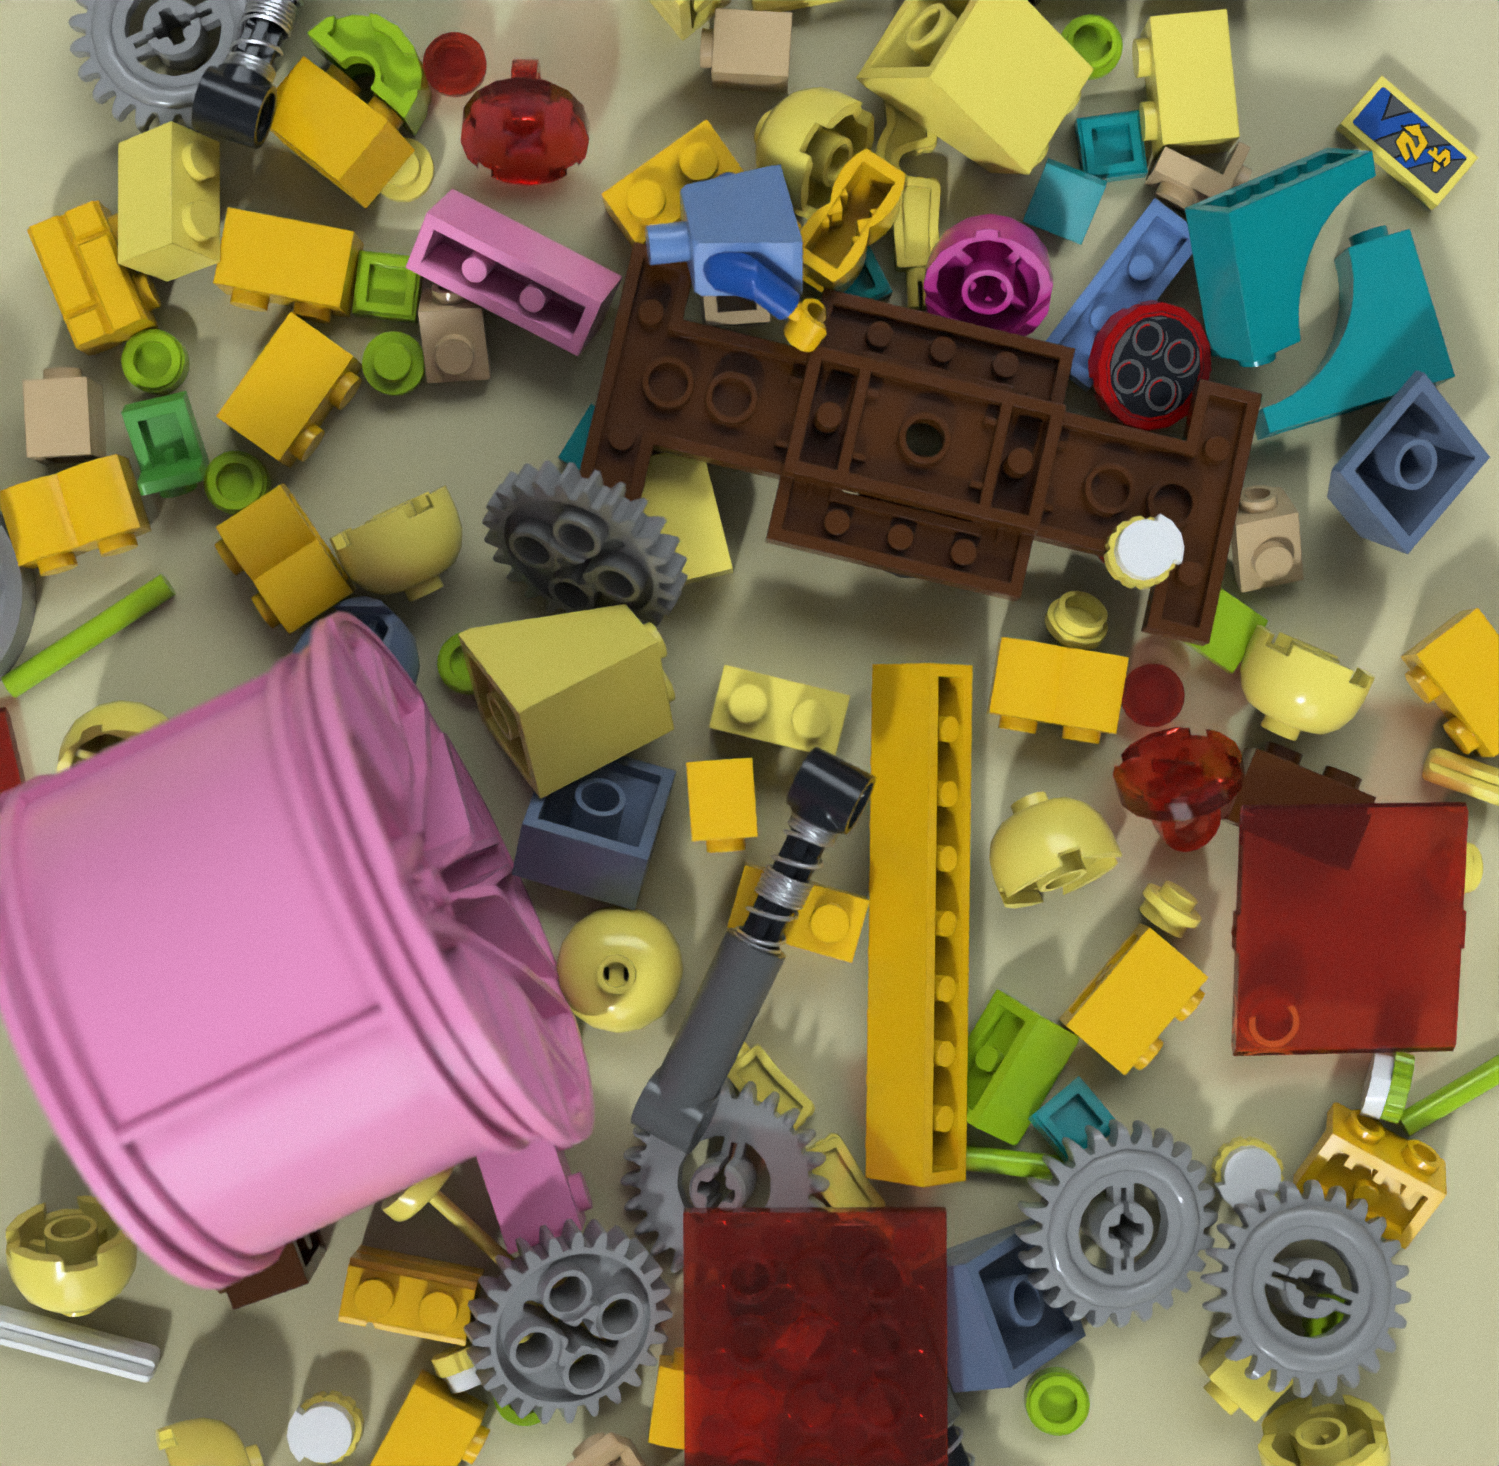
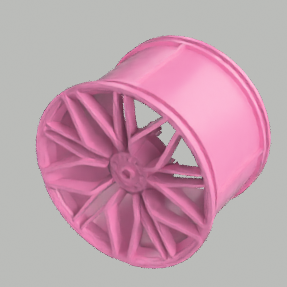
(278, 963)

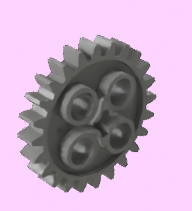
(583, 543)
(541, 1370)

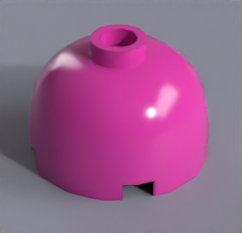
(990, 275)

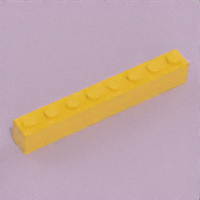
(919, 923)

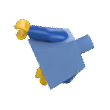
(743, 244)

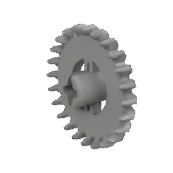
(118, 57)
(742, 1122)
(1098, 1196)
(1250, 1266)

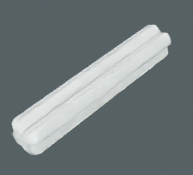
(78, 1344)

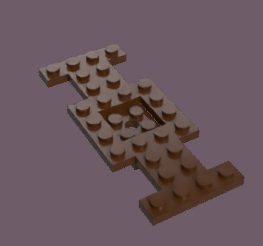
(843, 421)

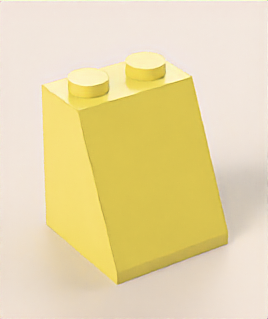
(979, 77)
(569, 690)

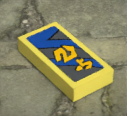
(1407, 143)

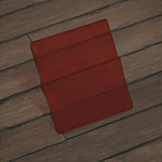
(1348, 928)

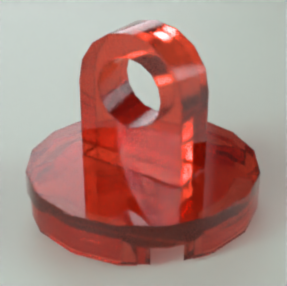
(525, 127)
(1179, 779)

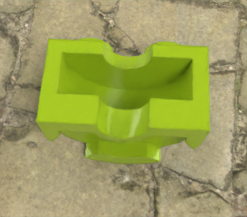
(382, 51)

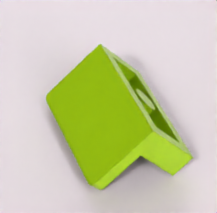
(1012, 1066)

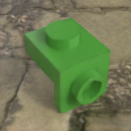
(166, 444)

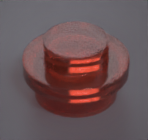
(455, 64)
(1152, 695)

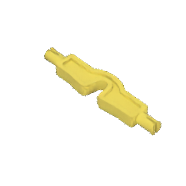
(918, 219)
(846, 1179)

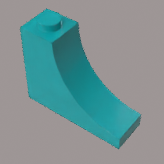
(1256, 246)
(1379, 338)

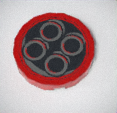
(1148, 364)

